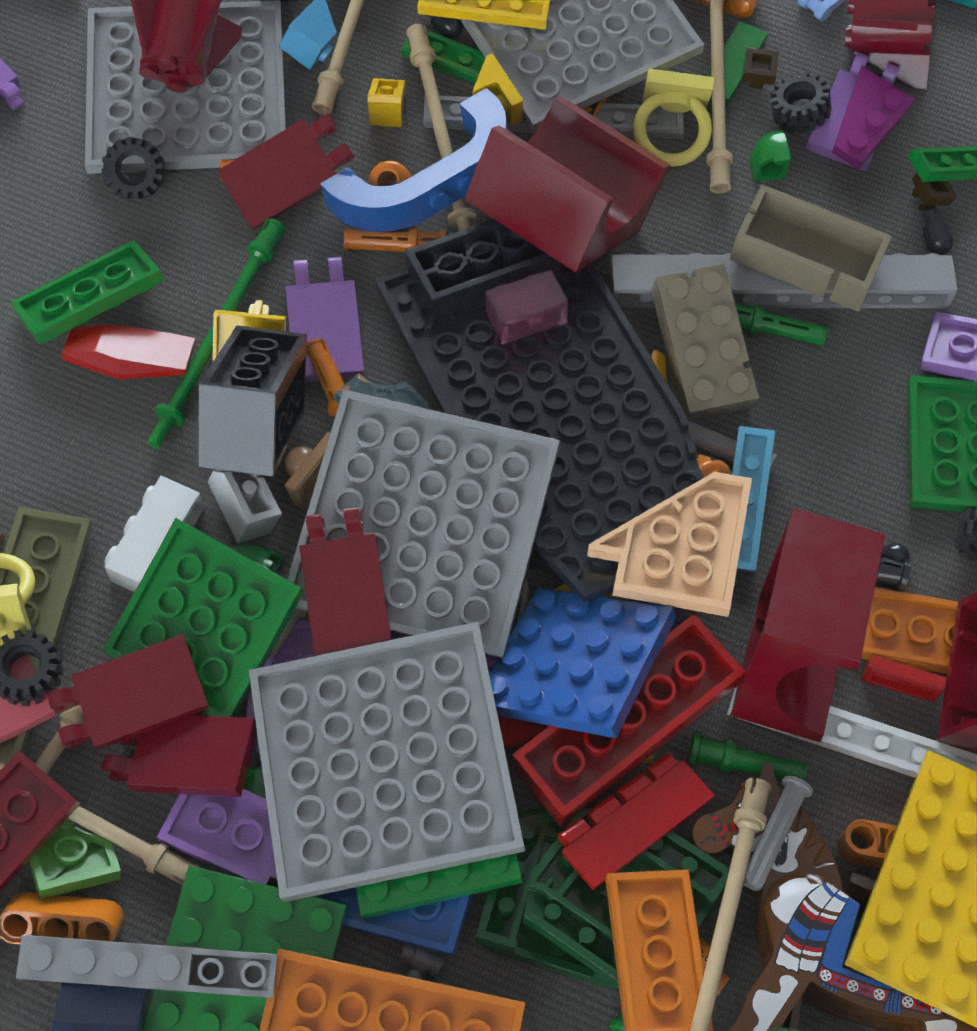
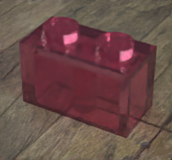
(526, 306)

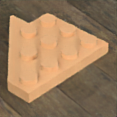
(683, 547)

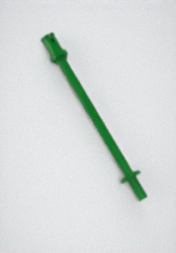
(260, 252)

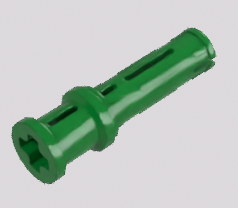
(757, 320)
(728, 756)

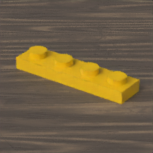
(506, 12)

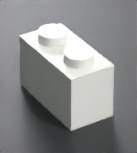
(245, 504)

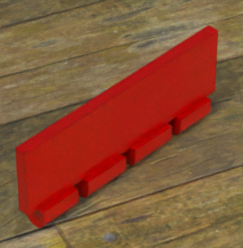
(630, 829)

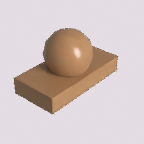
(303, 467)

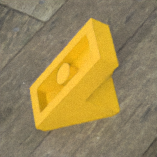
(496, 81)
(386, 102)

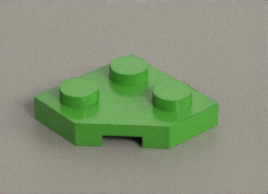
(73, 862)

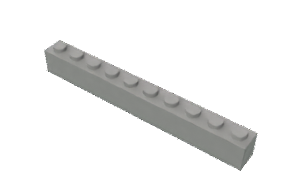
(899, 282)

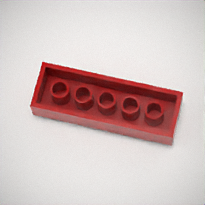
(576, 767)

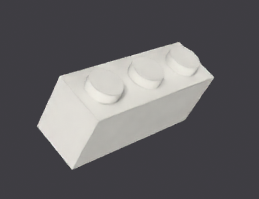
(147, 529)

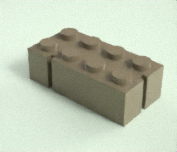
(810, 247)
(704, 342)

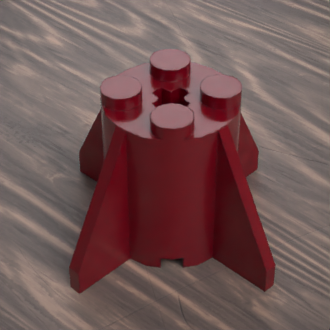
(894, 35)
(182, 40)

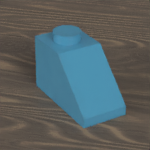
(310, 35)

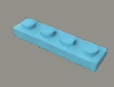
(753, 461)

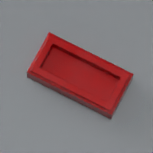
(903, 678)

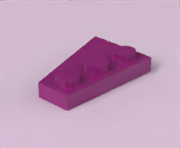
(869, 117)

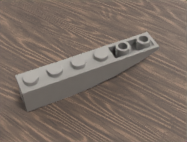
(146, 966)

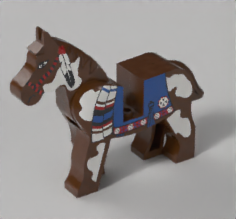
(804, 934)

